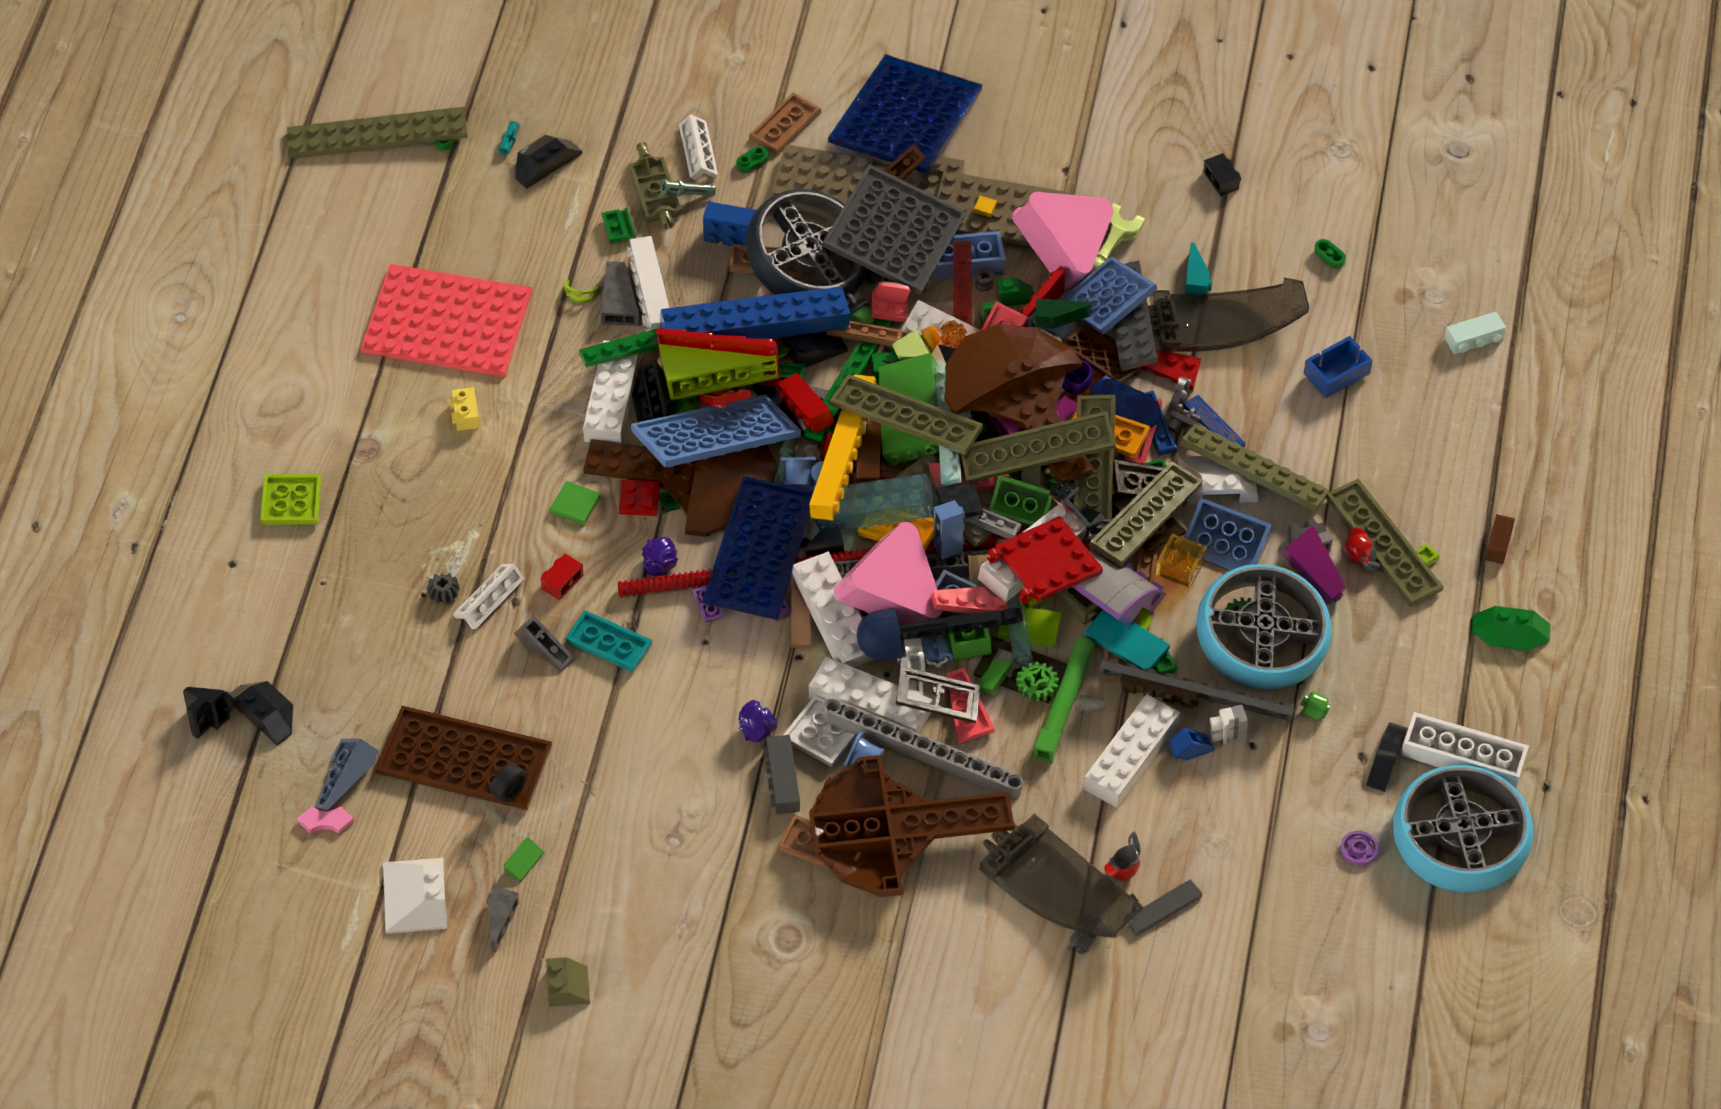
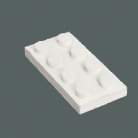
(926, 315)

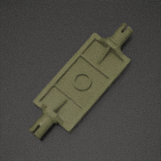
(647, 178)

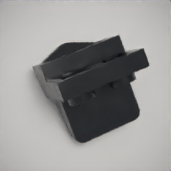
(207, 708)

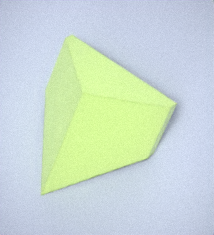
(910, 346)

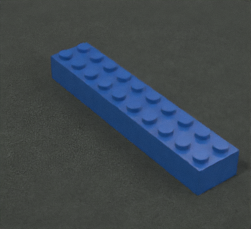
(764, 315)

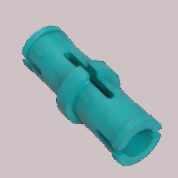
(509, 137)

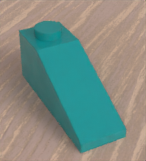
(1197, 273)

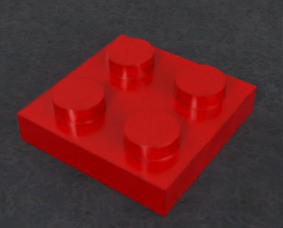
(639, 497)

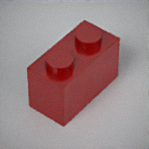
(561, 576)

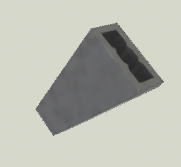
(618, 297)

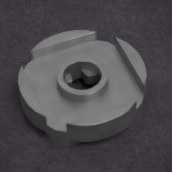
(1180, 394)

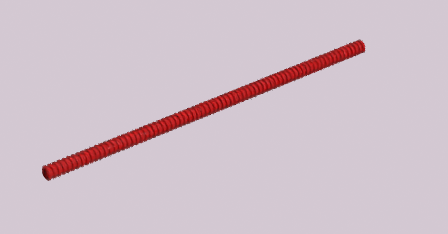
(702, 578)

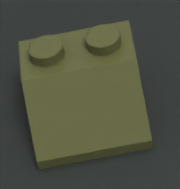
(567, 982)

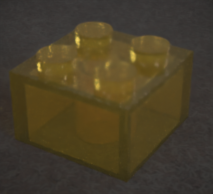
(1181, 560)

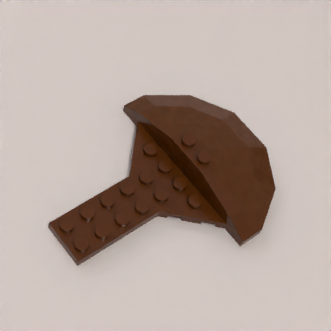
(1014, 377)
(704, 485)
(891, 825)

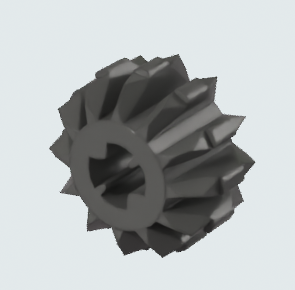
(443, 588)

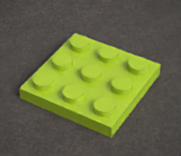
(291, 499)

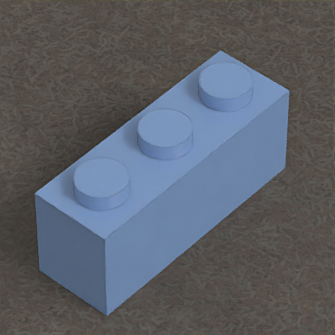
(948, 529)

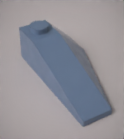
(349, 762)

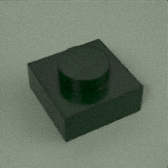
(668, 502)

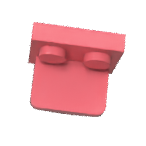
(889, 301)

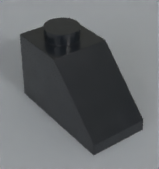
(826, 540)

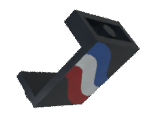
(1062, 492)

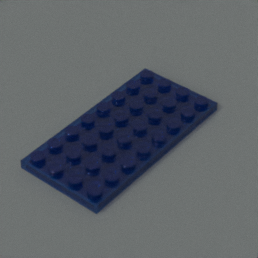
(759, 548)

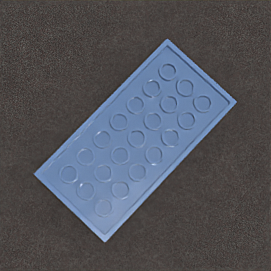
(715, 430)

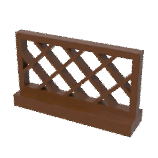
(1102, 346)

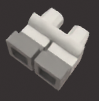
(1229, 724)

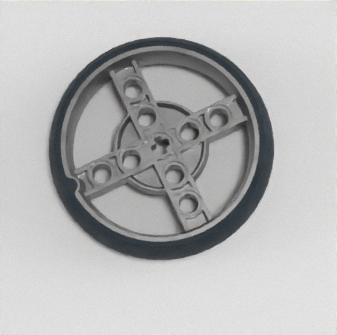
(800, 245)

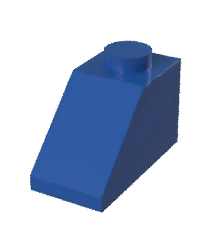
(1190, 744)

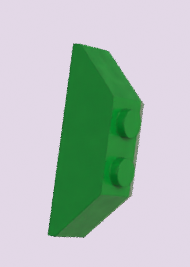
(1511, 628)

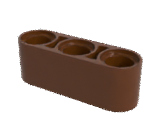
(1499, 539)

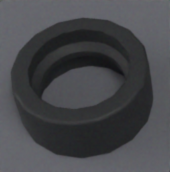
(508, 782)

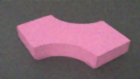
(334, 820)

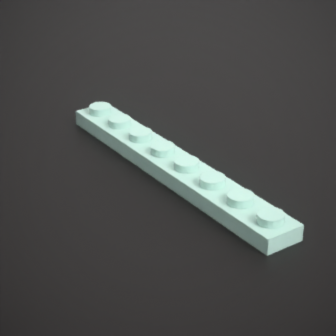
(949, 460)

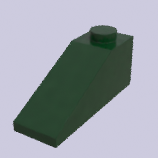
(1057, 313)

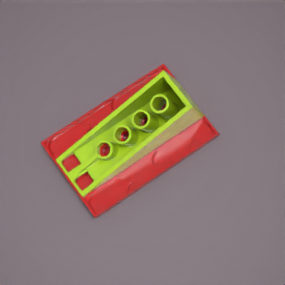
(711, 363)

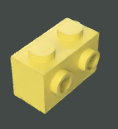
(465, 409)

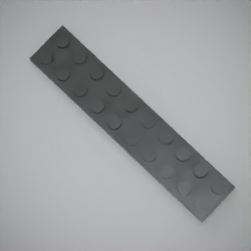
(1206, 691)

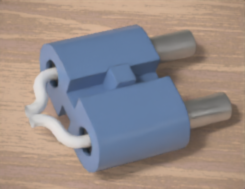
(936, 650)

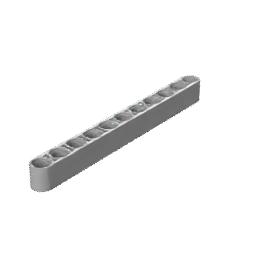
(915, 742)

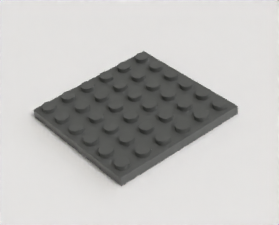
(894, 229)

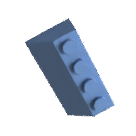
(986, 253)

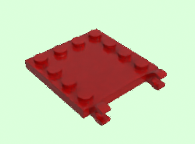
(1046, 560)

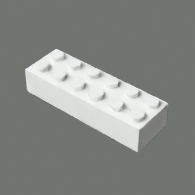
(648, 280)
(611, 399)
(999, 576)
(833, 618)
(866, 693)
(1448, 744)
(1131, 751)

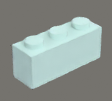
(1475, 333)

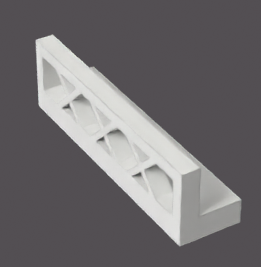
(694, 147)
(489, 595)

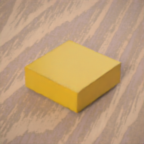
(985, 206)

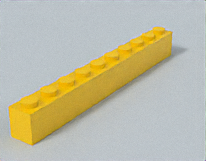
(838, 463)

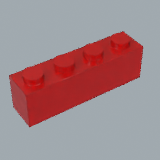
(805, 403)

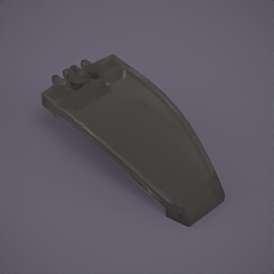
(1224, 318)
(1057, 881)

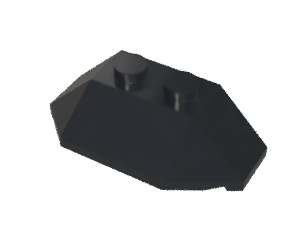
(543, 158)
(651, 394)
(265, 709)

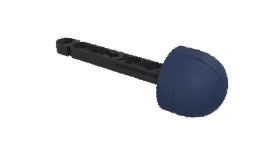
(881, 634)

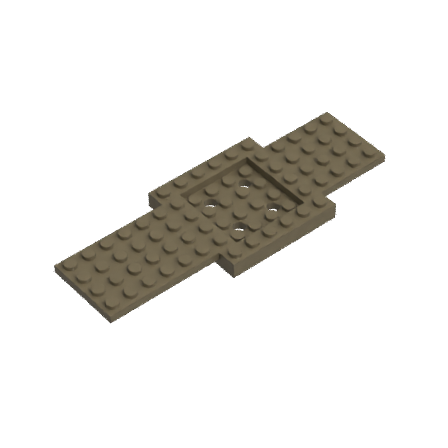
(840, 173)

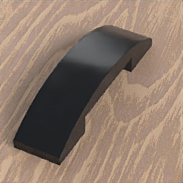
(1386, 756)

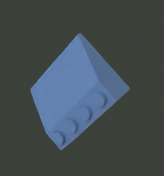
(1229, 535)

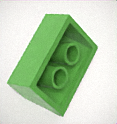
(1020, 500)

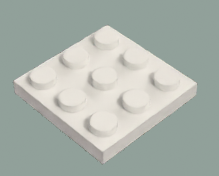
(818, 737)

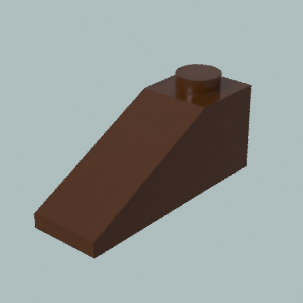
(906, 163)

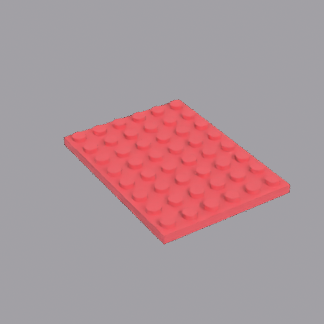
(447, 320)

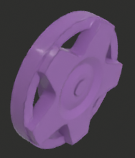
(1359, 848)

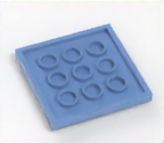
(1113, 293)

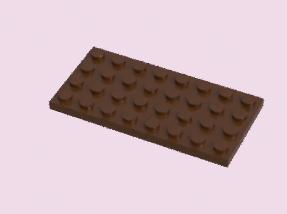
(460, 755)

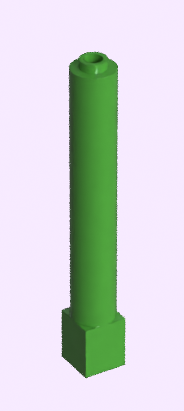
(1050, 734)

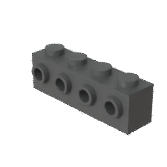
(783, 774)

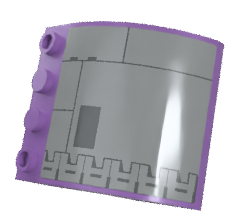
(1121, 590)

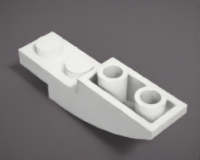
(913, 658)

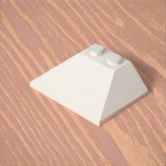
(1217, 480)
(414, 895)

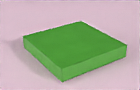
(575, 502)

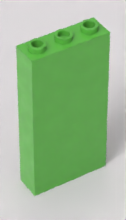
(915, 379)

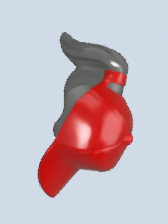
(1361, 550)
(1125, 861)

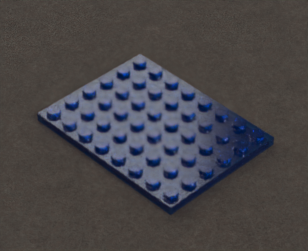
(904, 108)

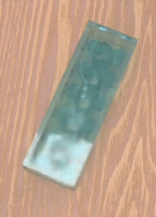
(883, 503)

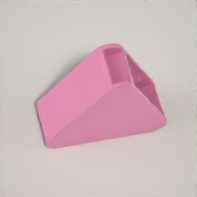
(1065, 231)
(892, 577)

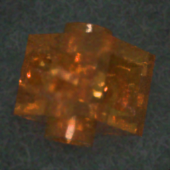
(952, 333)

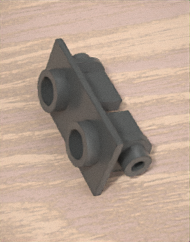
(1081, 941)

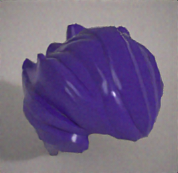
(1078, 380)
(659, 556)
(756, 721)

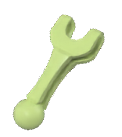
(1118, 231)

